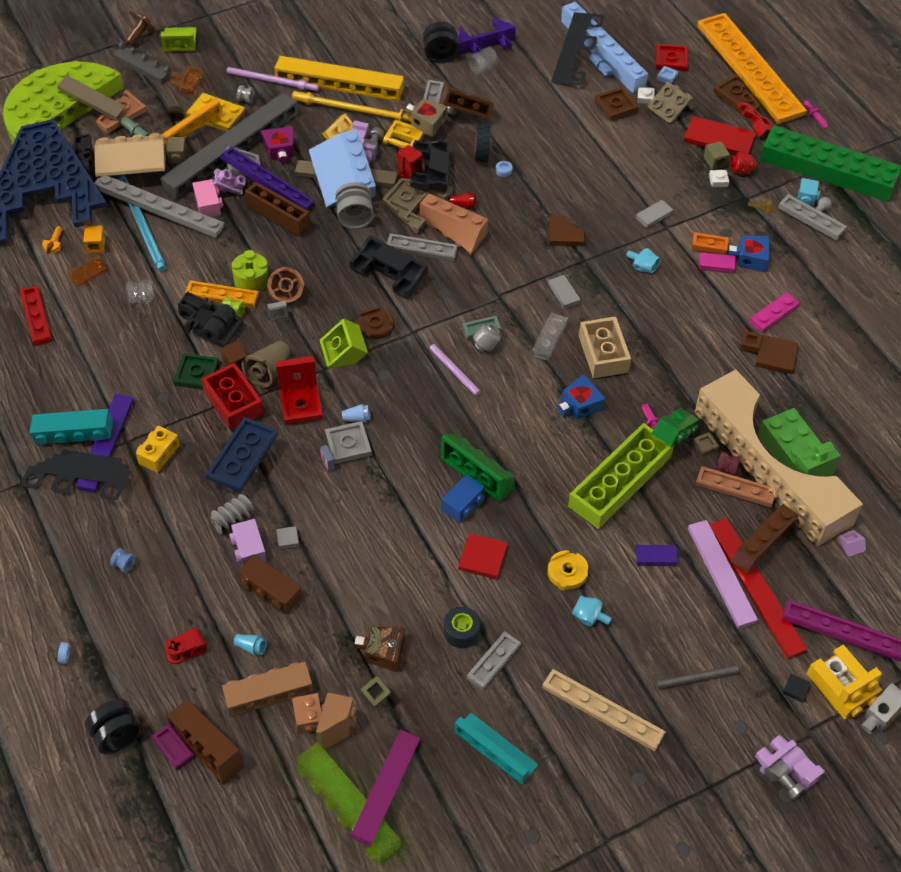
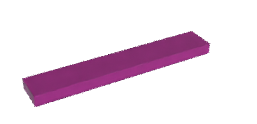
(842, 629)
(384, 788)

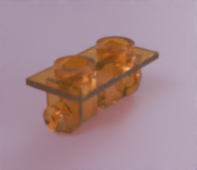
(85, 272)

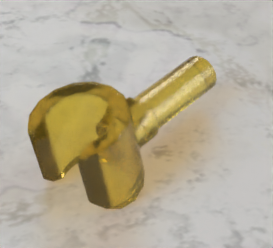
(765, 207)

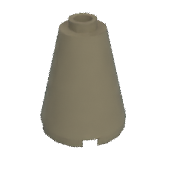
(262, 364)

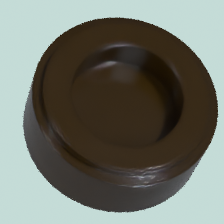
(176, 113)

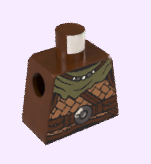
(383, 646)

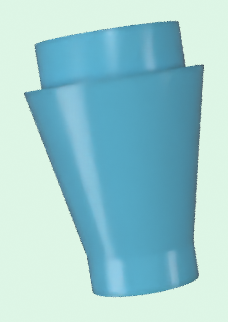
(251, 643)

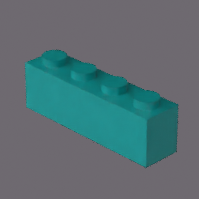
(71, 426)

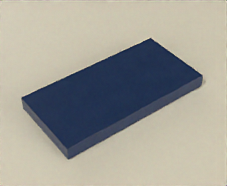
(242, 454)

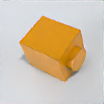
(94, 239)

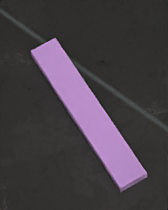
(722, 574)

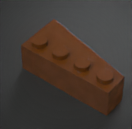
(206, 741)

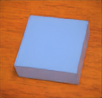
(667, 74)

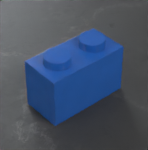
(463, 498)

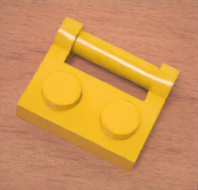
(402, 131)

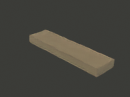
(91, 97)

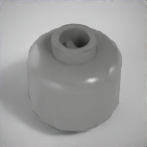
(486, 337)

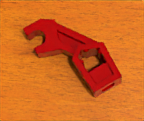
(761, 124)

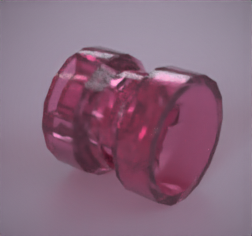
(728, 463)

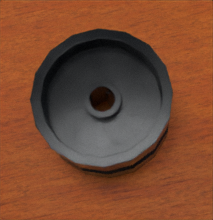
(440, 42)
(113, 726)

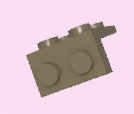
(670, 102)

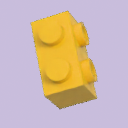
(157, 449)

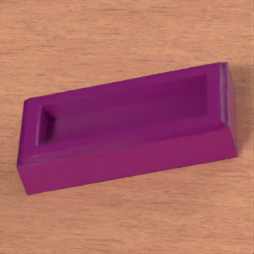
(172, 747)

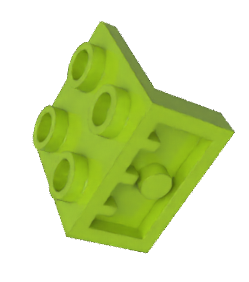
(179, 39)

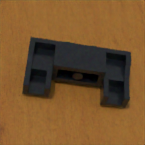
(391, 262)

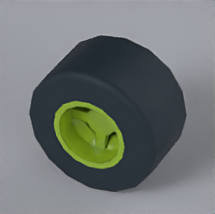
(462, 627)

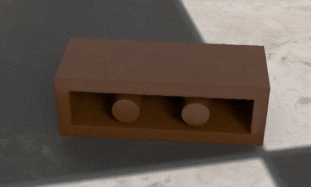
(466, 102)
(269, 584)

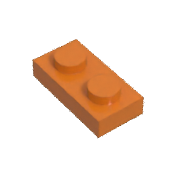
(710, 243)

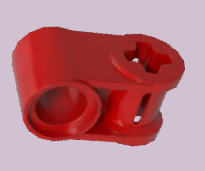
(186, 646)

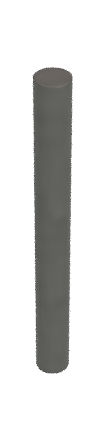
(697, 676)

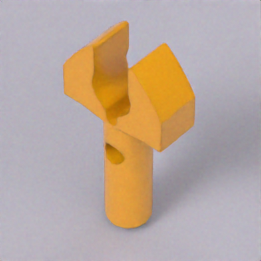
(54, 241)

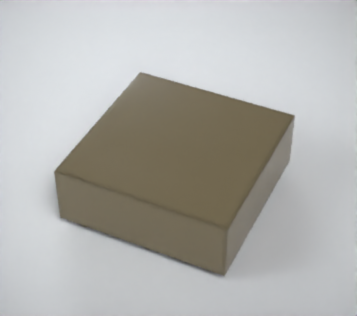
(705, 444)

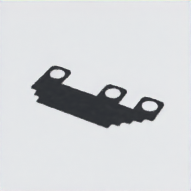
(81, 465)

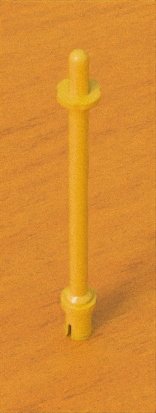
(309, 99)

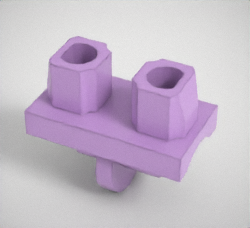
(229, 182)

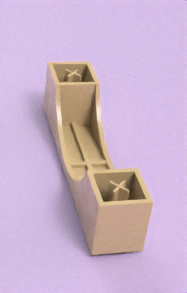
(821, 502)

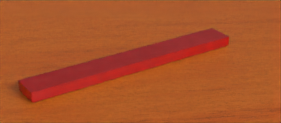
(759, 593)

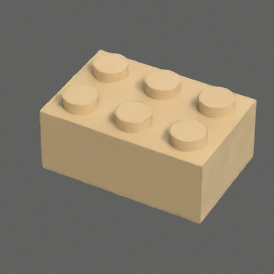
(604, 347)

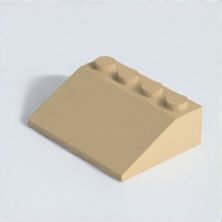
(130, 155)

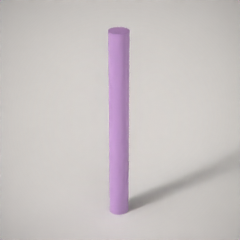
(455, 370)

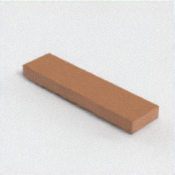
(735, 486)

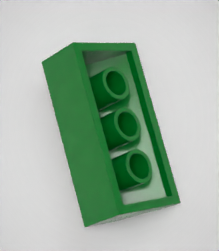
(471, 461)

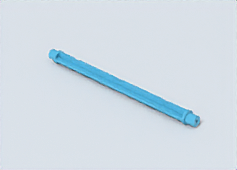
(145, 231)

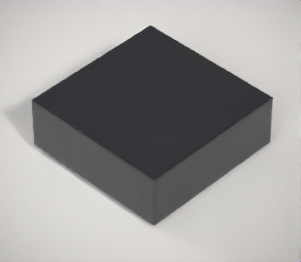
(796, 688)

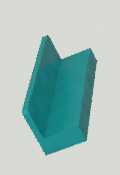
(495, 747)

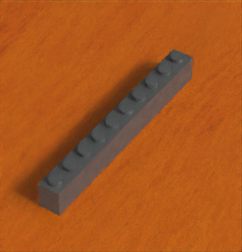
(241, 136)

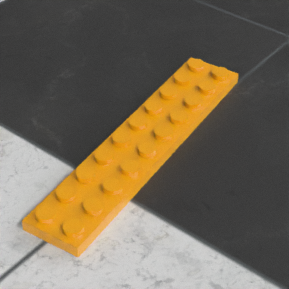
(752, 68)

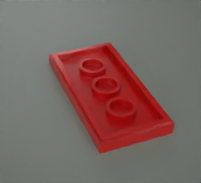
(705, 132)

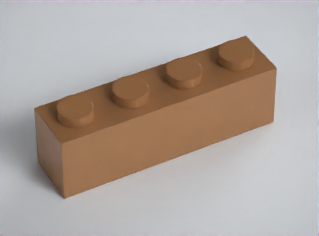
(267, 688)

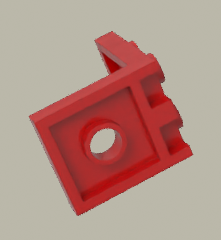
(299, 388)

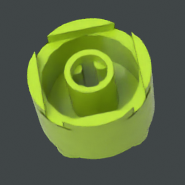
(250, 271)

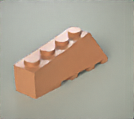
(454, 222)

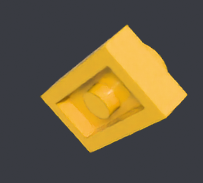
(341, 125)

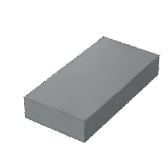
(654, 214)
(564, 291)

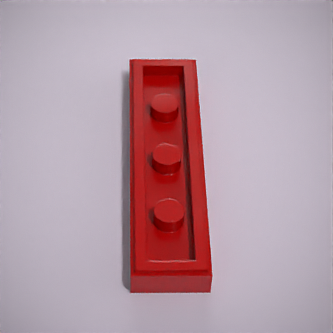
(35, 315)

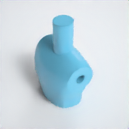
(644, 261)
(589, 610)

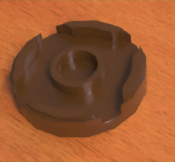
(375, 323)

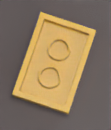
(224, 121)

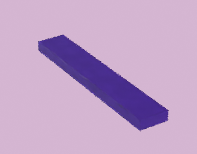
(265, 177)
(119, 411)

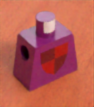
(279, 143)

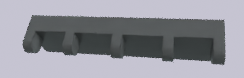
(142, 63)

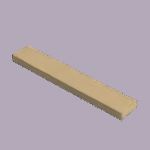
(604, 710)

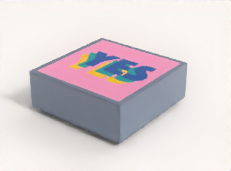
(327, 458)

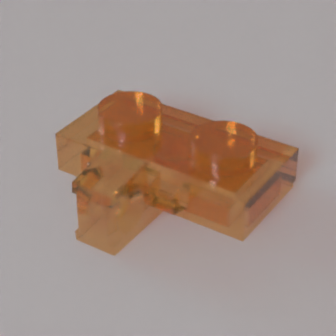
(187, 81)

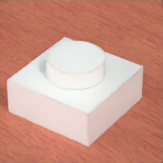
(645, 95)
(718, 178)

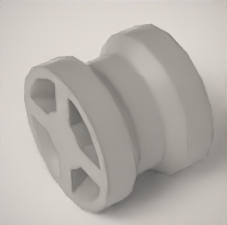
(245, 94)

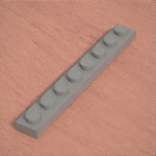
(159, 206)

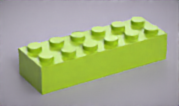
(619, 476)

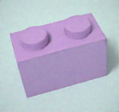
(247, 540)

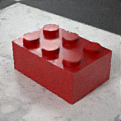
(232, 396)

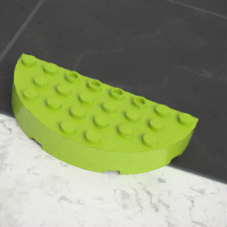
(38, 99)

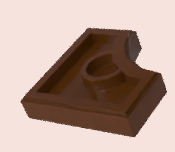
(564, 233)

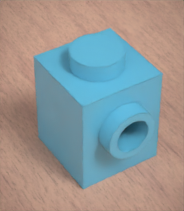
(808, 191)

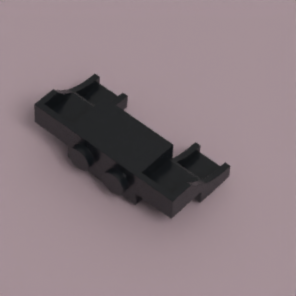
(435, 166)

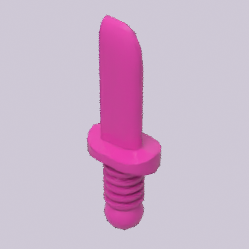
(815, 113)
(652, 421)

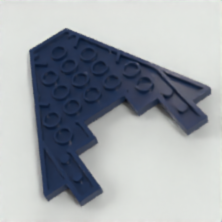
(44, 163)

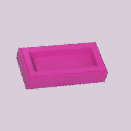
(717, 262)

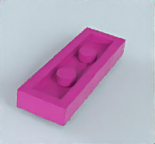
(774, 312)

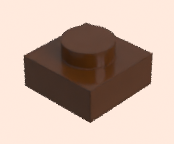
(751, 341)

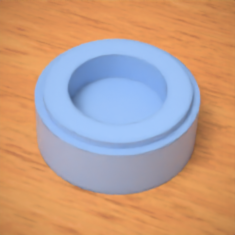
(504, 169)
(64, 652)

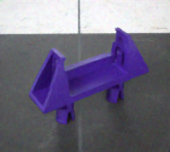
(503, 34)

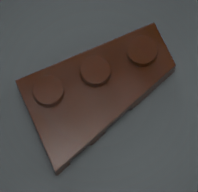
(734, 93)

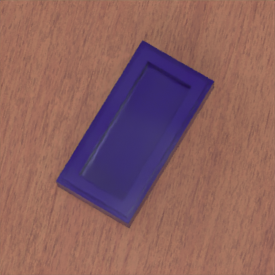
(656, 555)

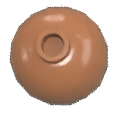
(285, 284)

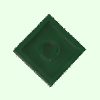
(193, 368)

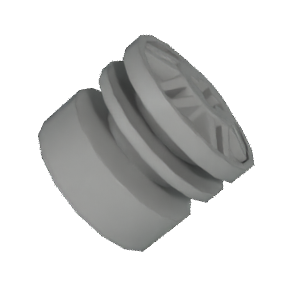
(354, 205)

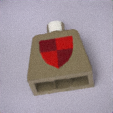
(427, 116)

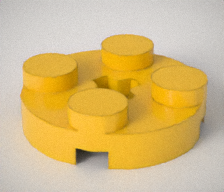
(567, 580)

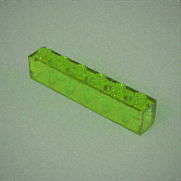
(344, 799)

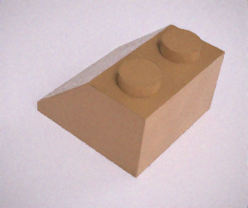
(336, 720)

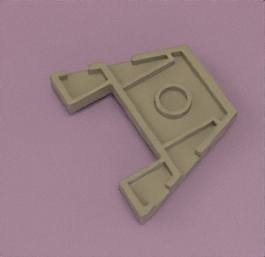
(406, 200)

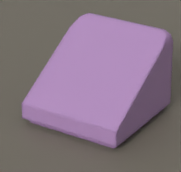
(852, 542)

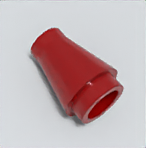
(464, 200)

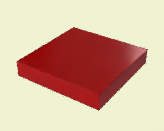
(672, 56)
(482, 556)

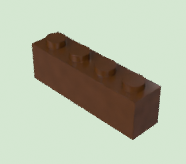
(277, 208)
(764, 538)

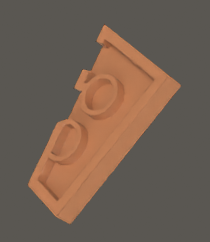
(132, 109)

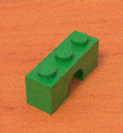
(676, 427)

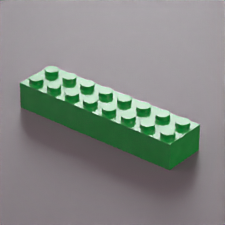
(830, 163)

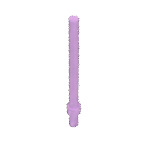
(301, 84)

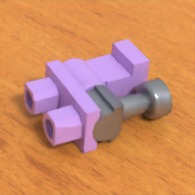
(369, 146)
(786, 761)

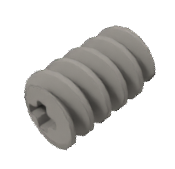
(231, 512)

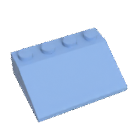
(341, 162)

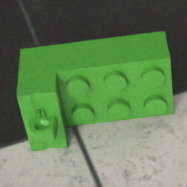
(797, 446)

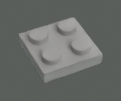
(348, 442)

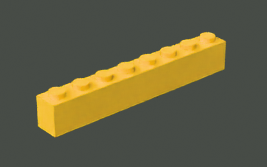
(341, 78)

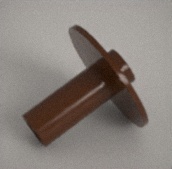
(141, 25)

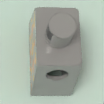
(883, 710)

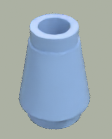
(356, 414)

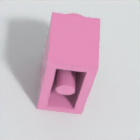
(207, 198)

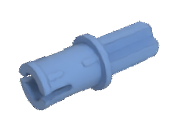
(600, 64)

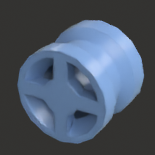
(122, 560)

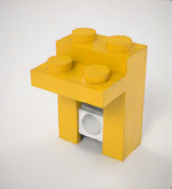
(850, 687)

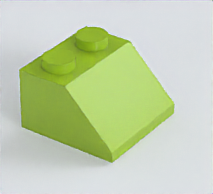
(343, 345)

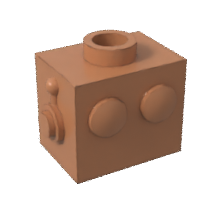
(307, 712)

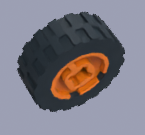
(482, 142)

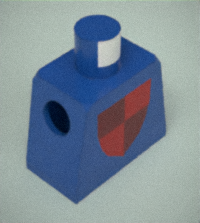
(752, 252)
(581, 399)

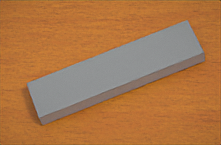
(423, 247)

